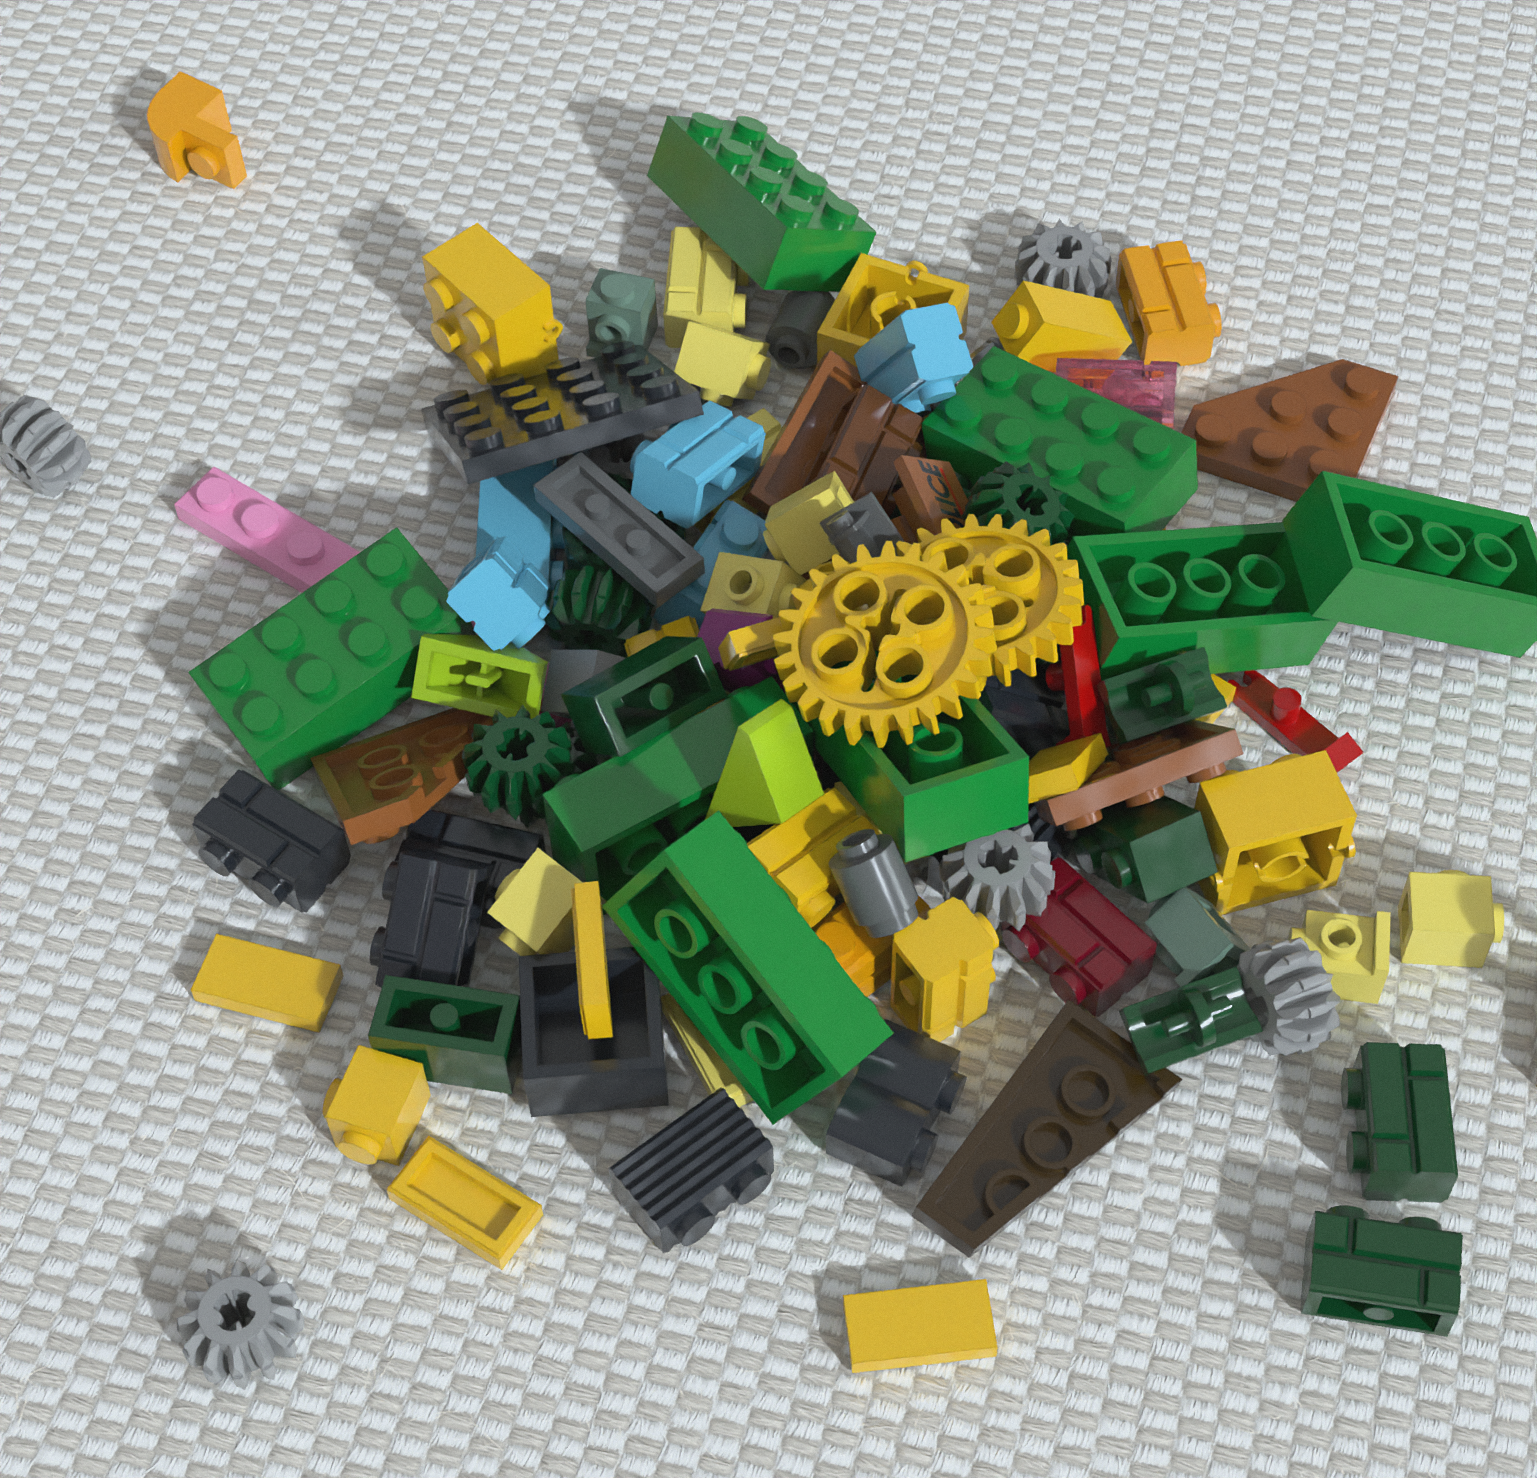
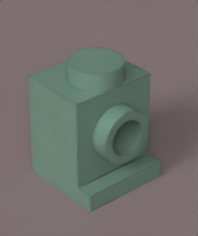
(620, 310)
(1193, 937)

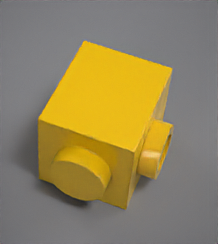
(376, 1106)

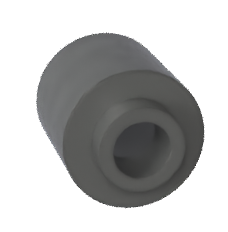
(796, 328)
(874, 882)

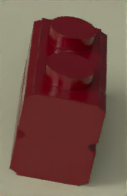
(1083, 943)

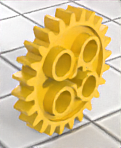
(1023, 579)
(942, 653)

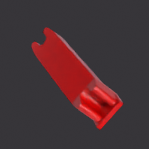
(1078, 678)
(1284, 718)

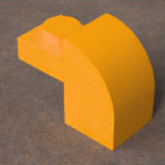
(194, 131)

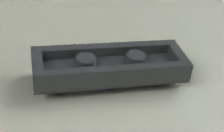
(619, 529)

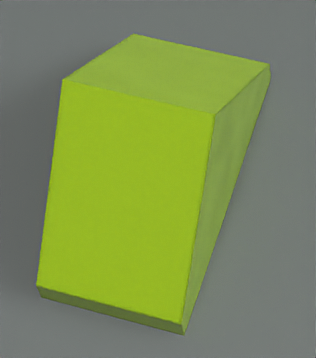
(476, 679)
(766, 771)

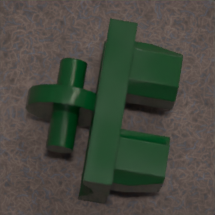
(1160, 696)
(1190, 1021)

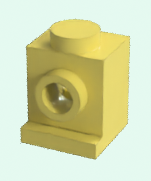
(1351, 949)

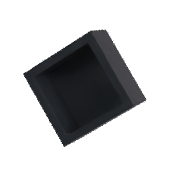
(580, 1074)

